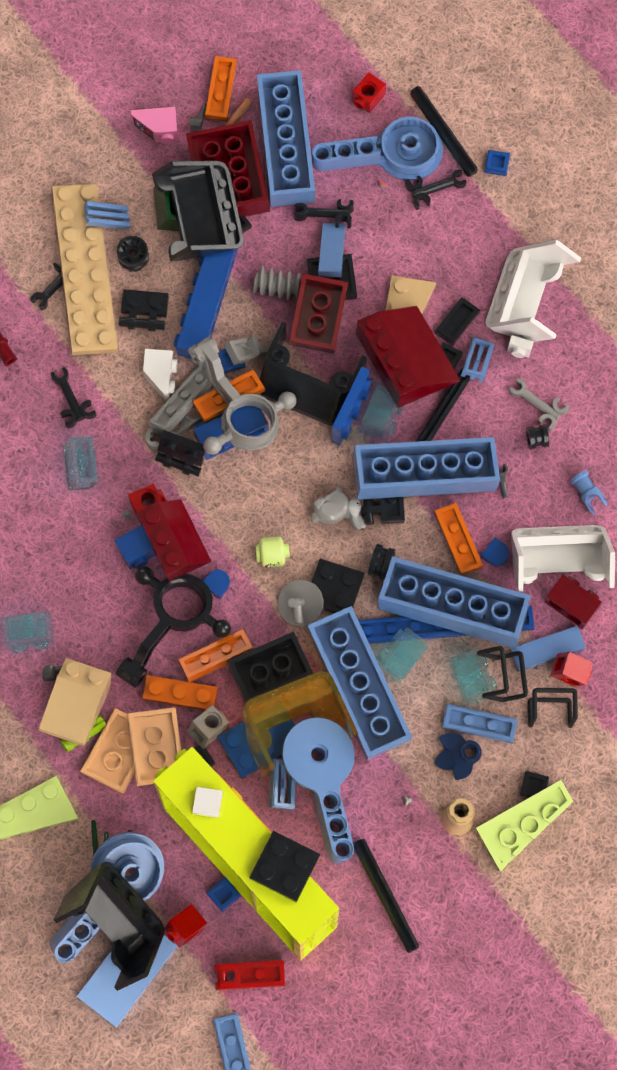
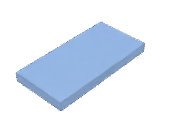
(114, 1004)

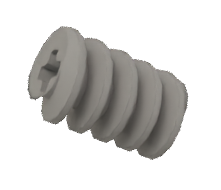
(278, 283)

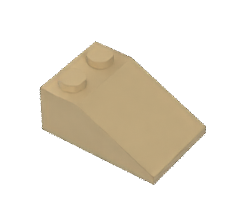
(75, 701)

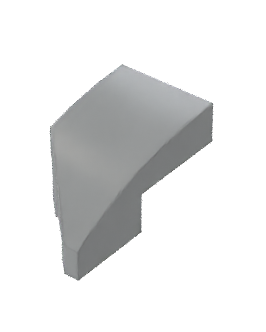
(245, 350)

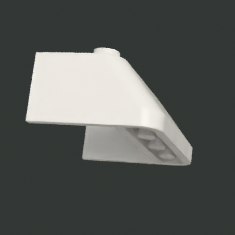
(522, 286)
(562, 550)

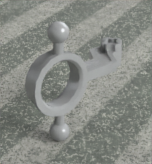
(207, 353)

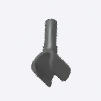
(197, 123)
(503, 482)
(50, 671)

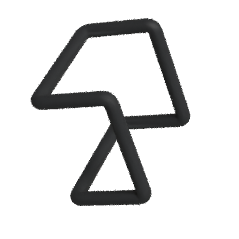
(492, 695)
(532, 704)

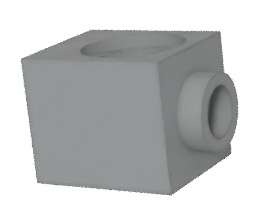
(201, 732)

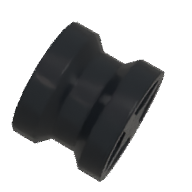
(537, 436)

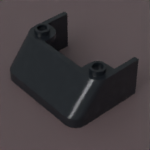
(313, 396)
(121, 917)

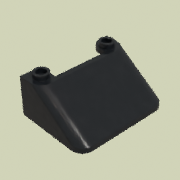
(202, 207)

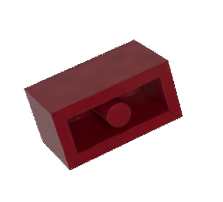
(573, 601)

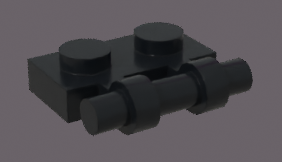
(144, 303)
(183, 449)
(390, 510)

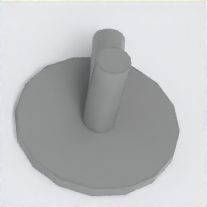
(300, 603)

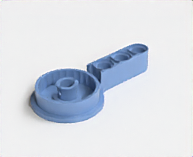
(387, 151)
(322, 776)
(123, 852)

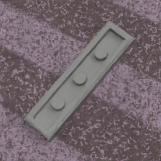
(181, 401)

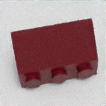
(173, 538)

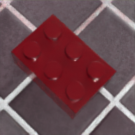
(318, 313)

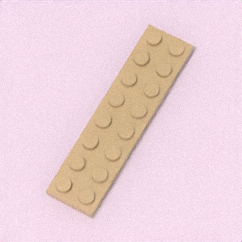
(83, 272)

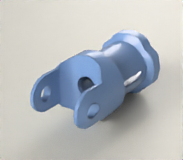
(587, 489)

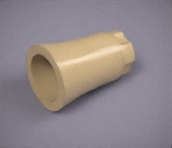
(455, 824)

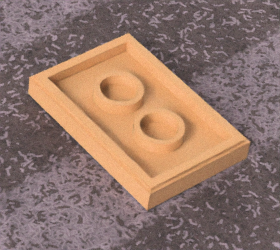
(153, 742)
(111, 756)

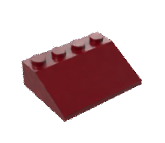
(238, 150)
(405, 354)

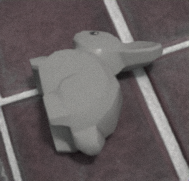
(337, 507)

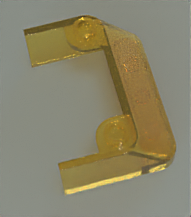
(312, 694)

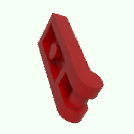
(250, 975)

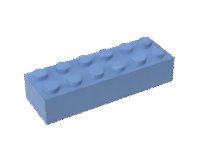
(286, 138)
(425, 468)
(454, 602)
(360, 681)

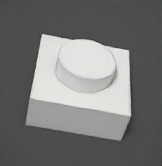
(520, 347)

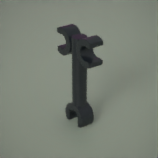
(421, 193)
(341, 214)
(49, 291)
(77, 412)

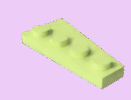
(36, 809)
(516, 827)

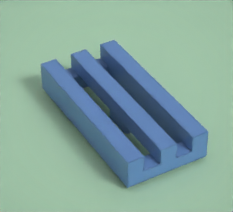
(106, 211)
(473, 373)
(276, 796)

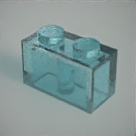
(381, 415)
(80, 463)
(28, 631)
(402, 655)
(472, 676)

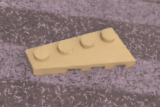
(409, 292)

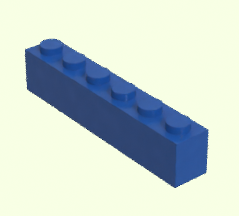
(205, 300)

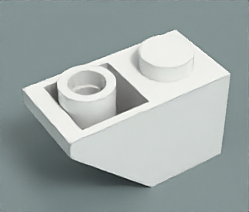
(158, 371)

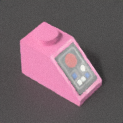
(157, 123)

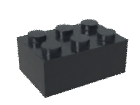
(269, 666)

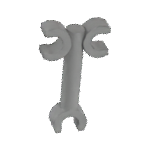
(550, 413)

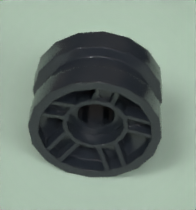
(124, 250)
(380, 561)

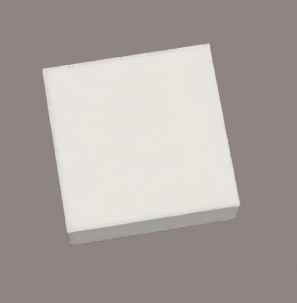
(207, 802)

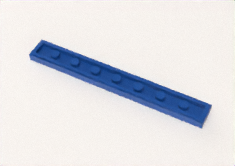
(384, 629)

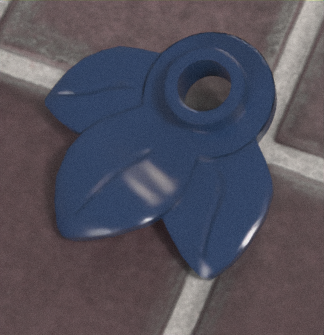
(454, 755)

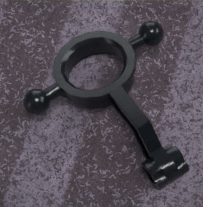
(134, 670)

